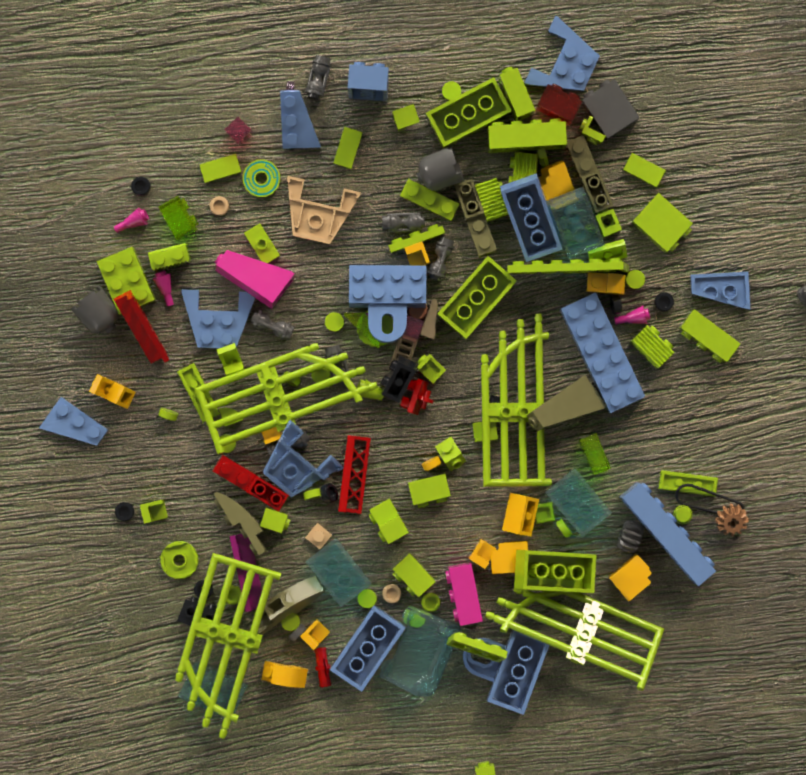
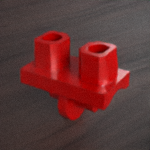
(419, 397)

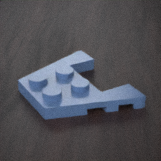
(573, 64)
(217, 328)
(290, 469)

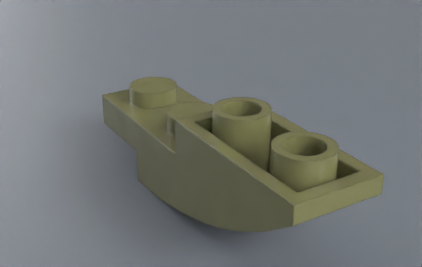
(589, 174)
(475, 218)
(238, 515)
(289, 601)

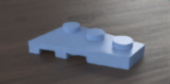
(296, 123)
(723, 287)
(73, 423)

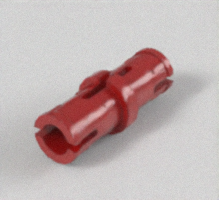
(322, 667)

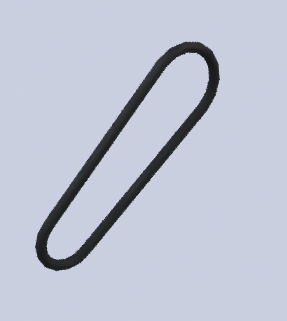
(707, 491)

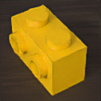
(519, 514)

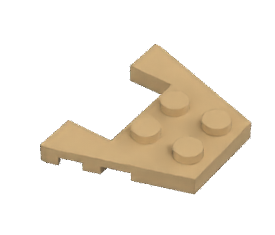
(316, 220)

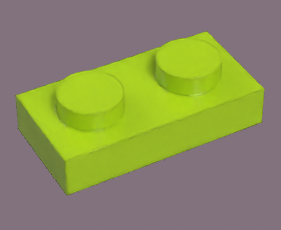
(614, 249)

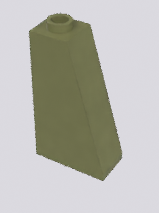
(569, 404)

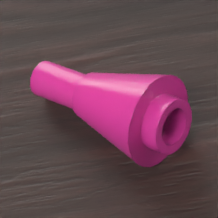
(137, 218)
(163, 282)
(637, 316)

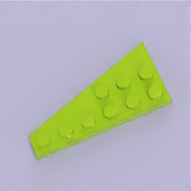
(575, 266)

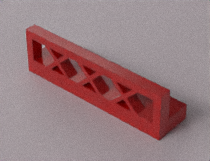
(141, 327)
(347, 474)

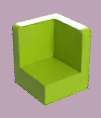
(405, 117)
(477, 431)
(153, 511)

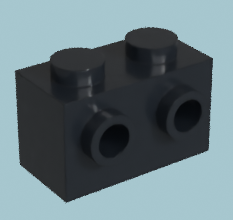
(398, 379)
(188, 610)

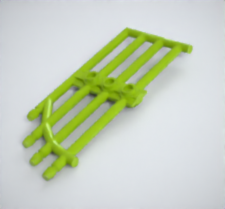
(276, 399)
(513, 412)
(584, 633)
(225, 634)

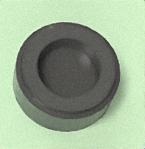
(297, 633)

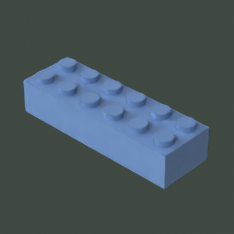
(602, 353)
(667, 533)

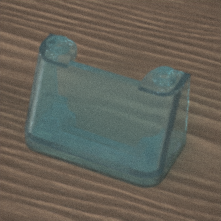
(421, 653)

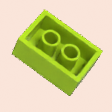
(125, 273)

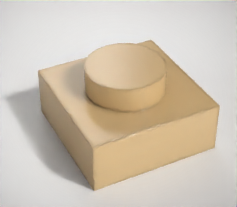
(318, 536)

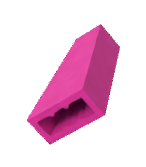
(255, 277)

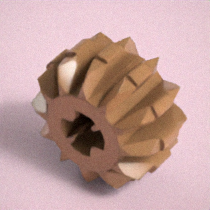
(739, 519)

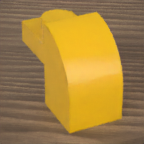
(606, 283)
(112, 391)
(284, 674)

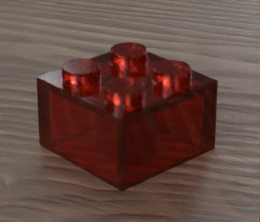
(559, 104)

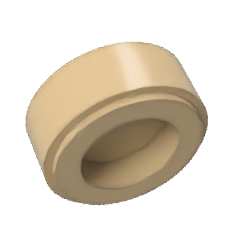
(219, 206)
(391, 593)

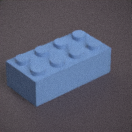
(368, 81)
(531, 217)
(367, 648)

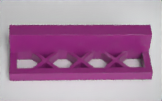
(243, 552)

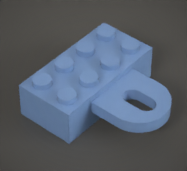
(387, 292)
(514, 676)

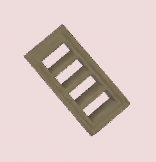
(429, 326)
(407, 339)

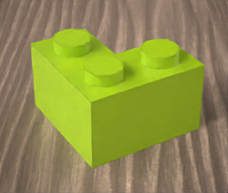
(388, 520)

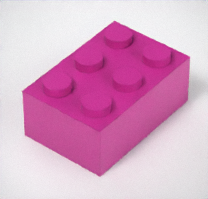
(464, 594)

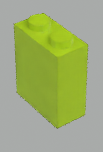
(516, 93)
(662, 223)

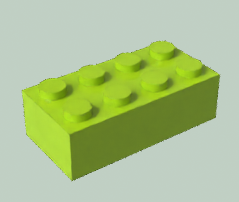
(468, 113)
(526, 137)
(476, 297)
(555, 571)

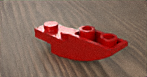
(250, 482)

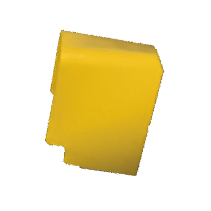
(555, 180)
(504, 558)
(631, 577)

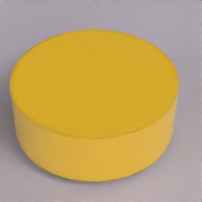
(431, 463)

